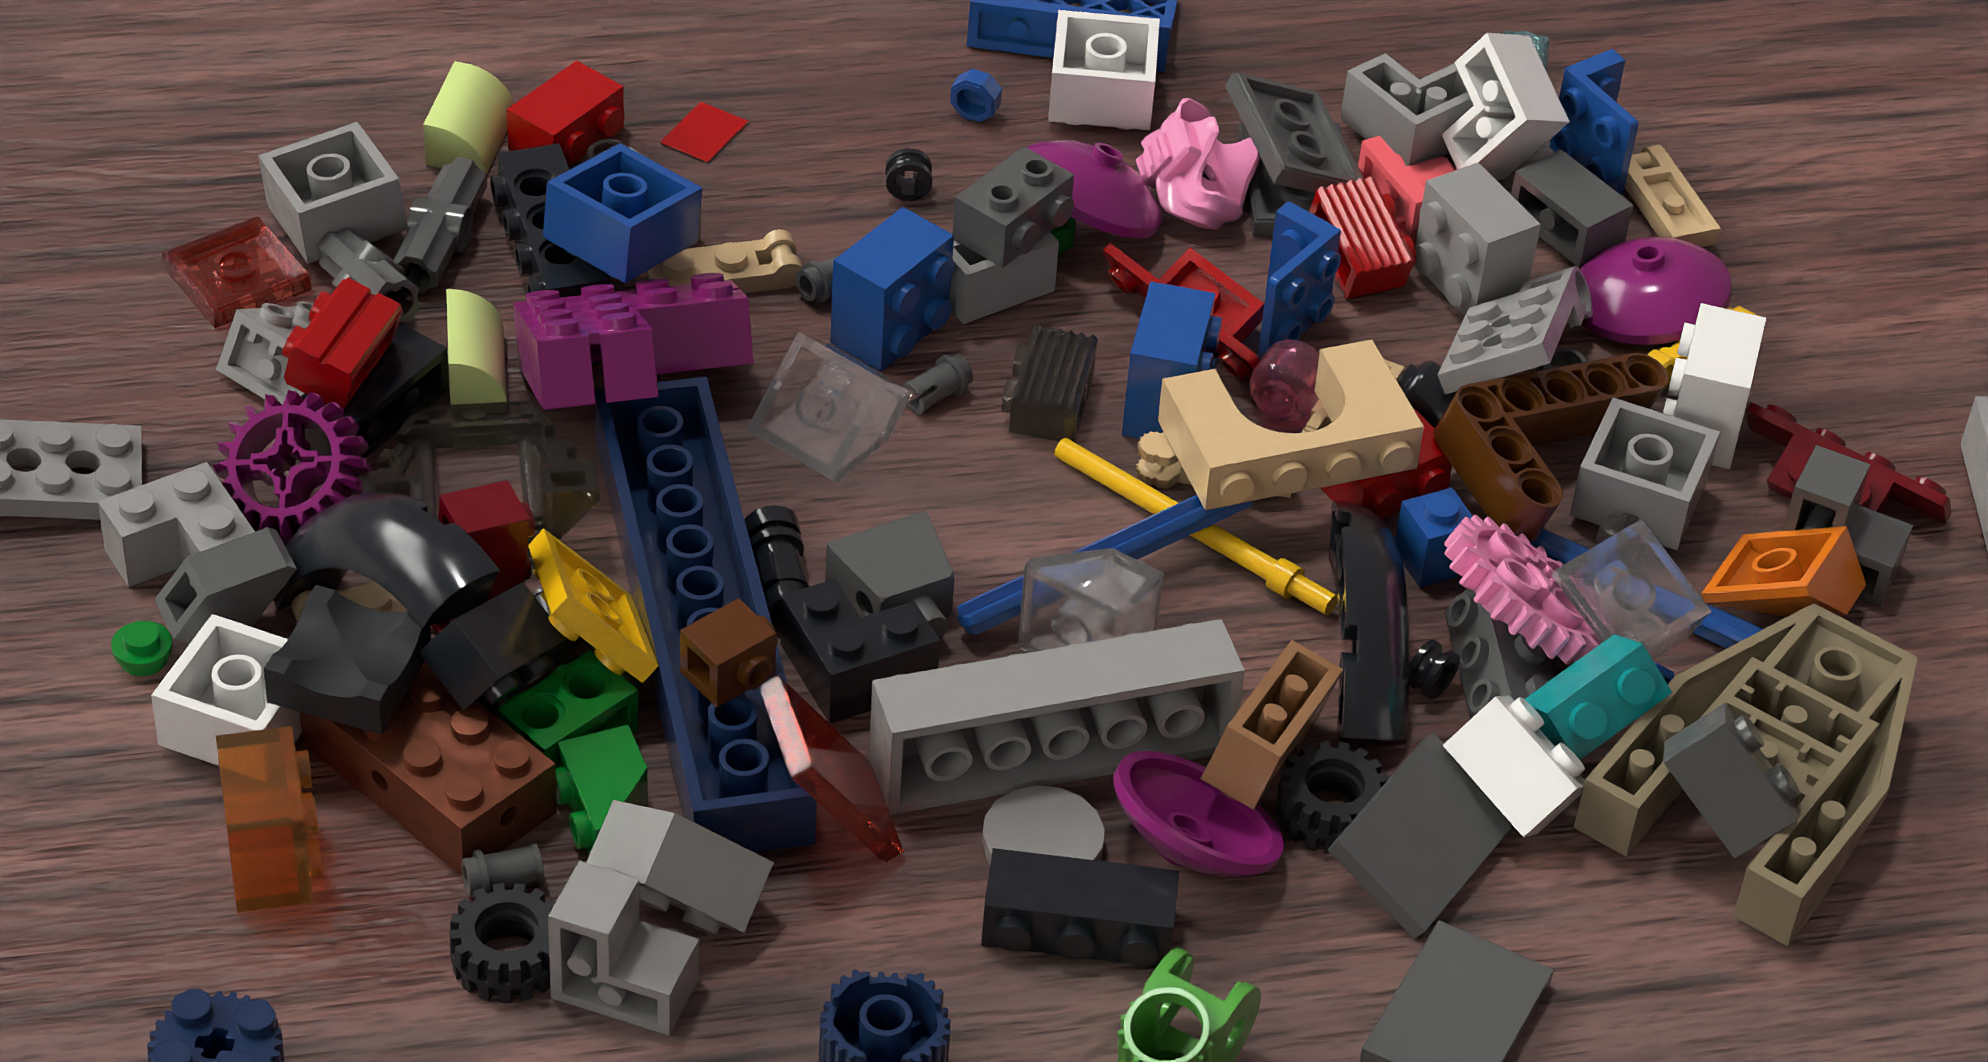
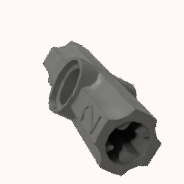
(441, 223)
(350, 256)

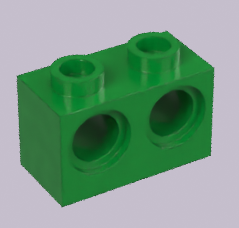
(571, 704)

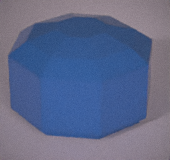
(976, 95)

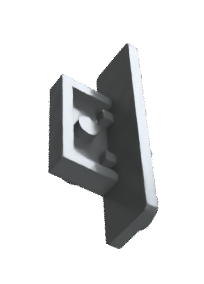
(1491, 657)

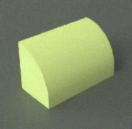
(467, 118)
(475, 349)

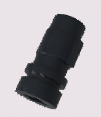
(777, 554)

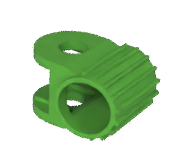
(1147, 1028)

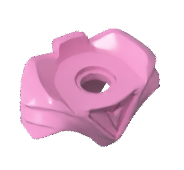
(1182, 153)

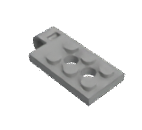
(1516, 329)
(54, 450)

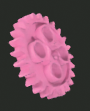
(1518, 587)

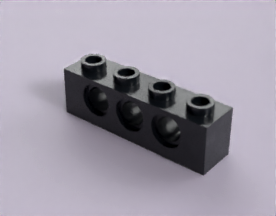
(522, 193)

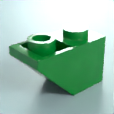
(595, 773)

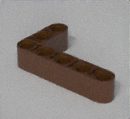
(1498, 421)

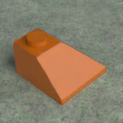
(1788, 572)

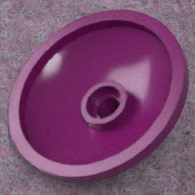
(1105, 188)
(1651, 288)
(1193, 820)

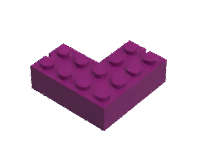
(632, 334)

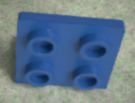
(1598, 128)
(1299, 275)

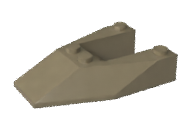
(1827, 711)

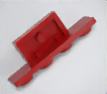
(1236, 305)

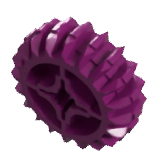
(287, 426)

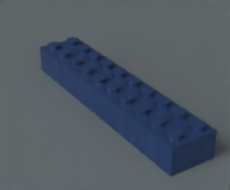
(682, 561)

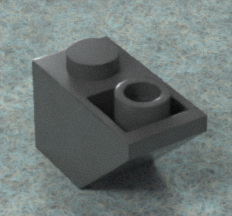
(227, 581)

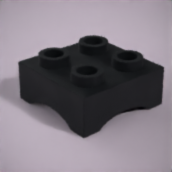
(346, 662)

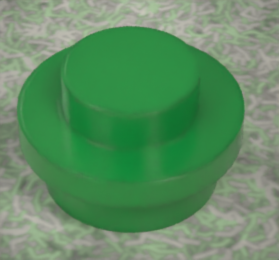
(142, 647)

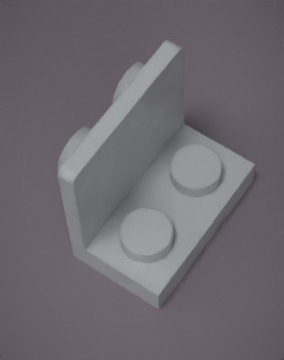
(256, 345)

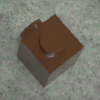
(728, 652)

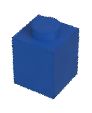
(1423, 529)

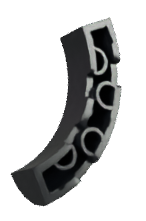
(399, 546)
(1375, 620)

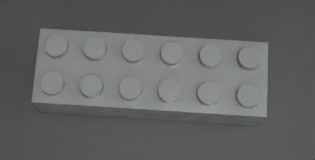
(1051, 714)

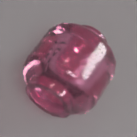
(1286, 380)

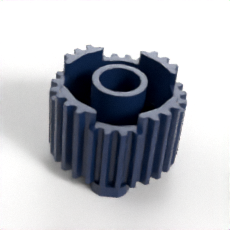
(884, 1020)
(216, 1030)

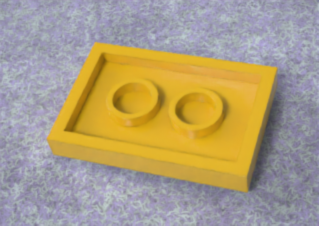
(591, 607)

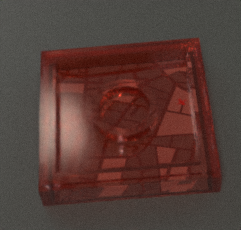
(236, 270)

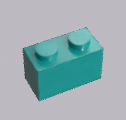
(1599, 695)

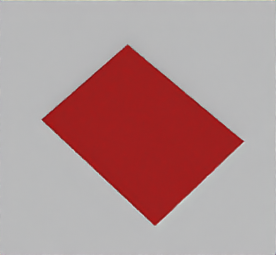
(704, 131)

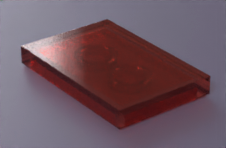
(831, 769)

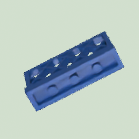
(1032, 24)

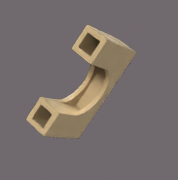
(1242, 462)

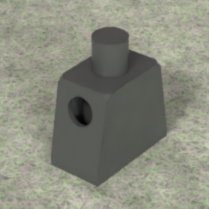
(894, 567)

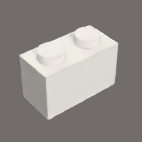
(1517, 763)

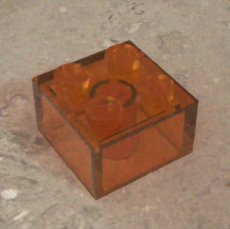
(269, 818)

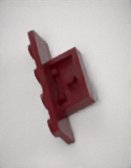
(1882, 478)

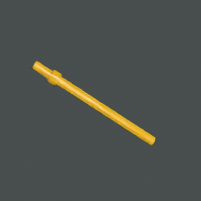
(1280, 575)

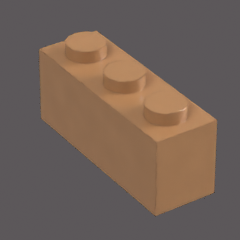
(1271, 724)

